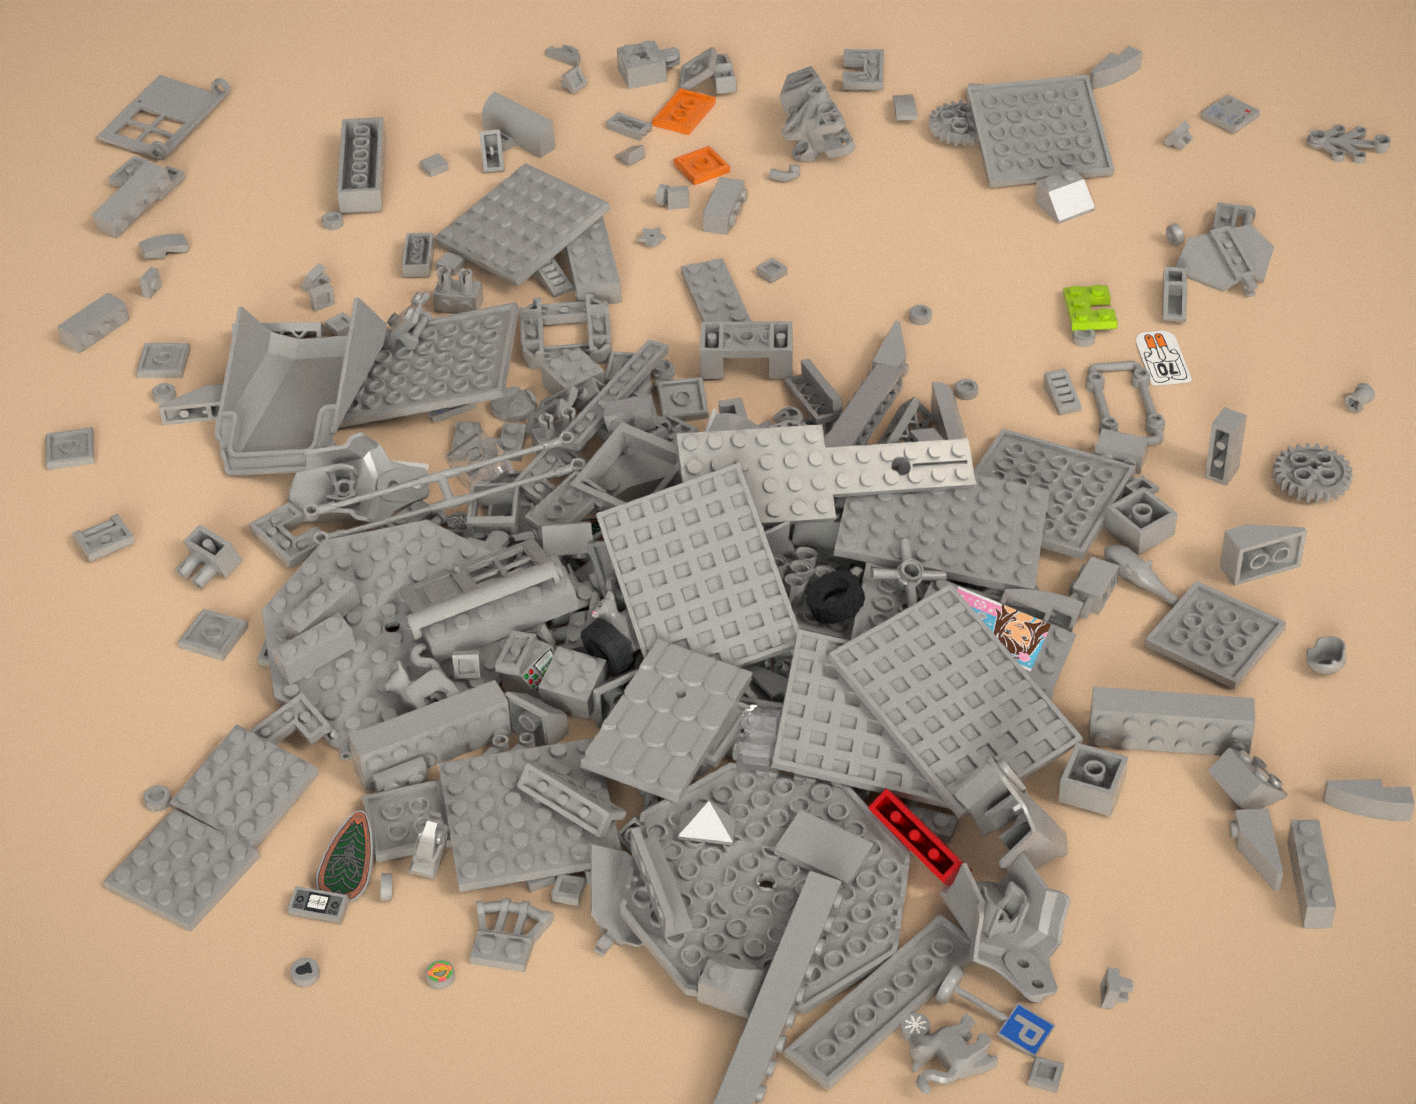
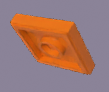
(701, 165)

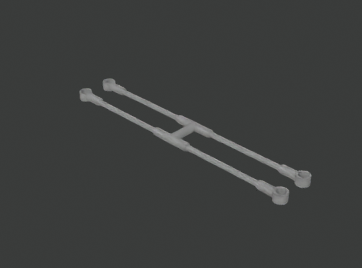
(441, 477)

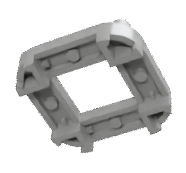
(590, 311)

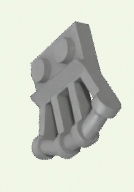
(506, 949)

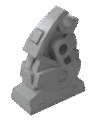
(429, 846)

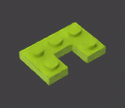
(1078, 305)

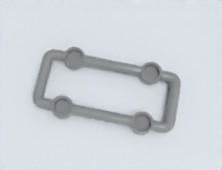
(1141, 380)

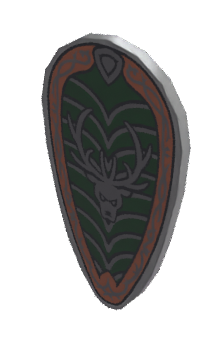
(348, 858)

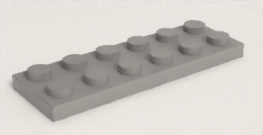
(714, 292)

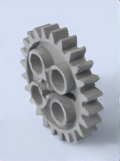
(953, 123)
(1312, 473)

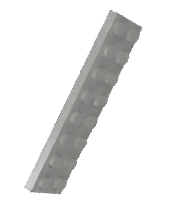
(880, 1003)

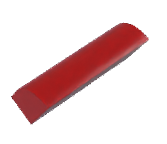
(917, 836)

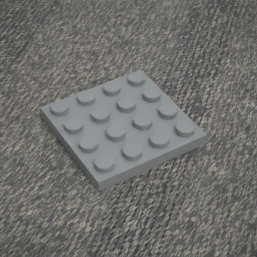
(1215, 634)
(244, 787)
(182, 870)

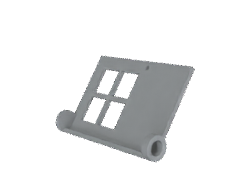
(169, 100)
(457, 592)

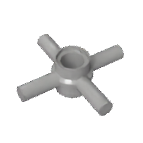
(911, 567)

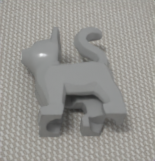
(607, 610)
(425, 689)
(954, 1052)

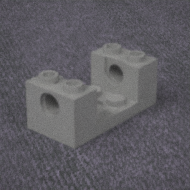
(766, 340)

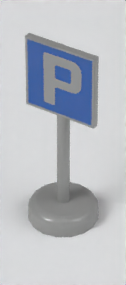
(1022, 1027)

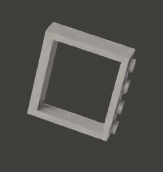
(609, 452)

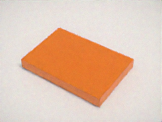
(684, 111)

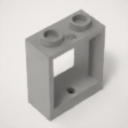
(482, 526)

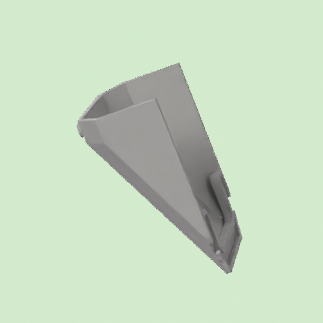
(290, 391)

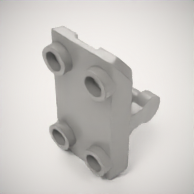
(402, 323)

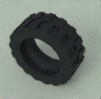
(831, 584)
(606, 643)

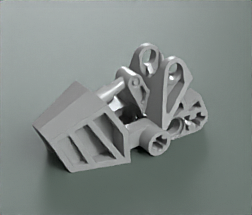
(813, 118)

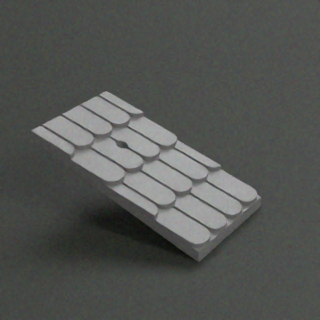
(666, 720)

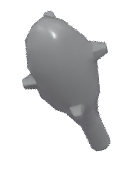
(1138, 571)

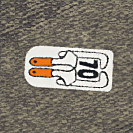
(1162, 358)

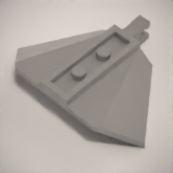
(1227, 258)
(608, 882)

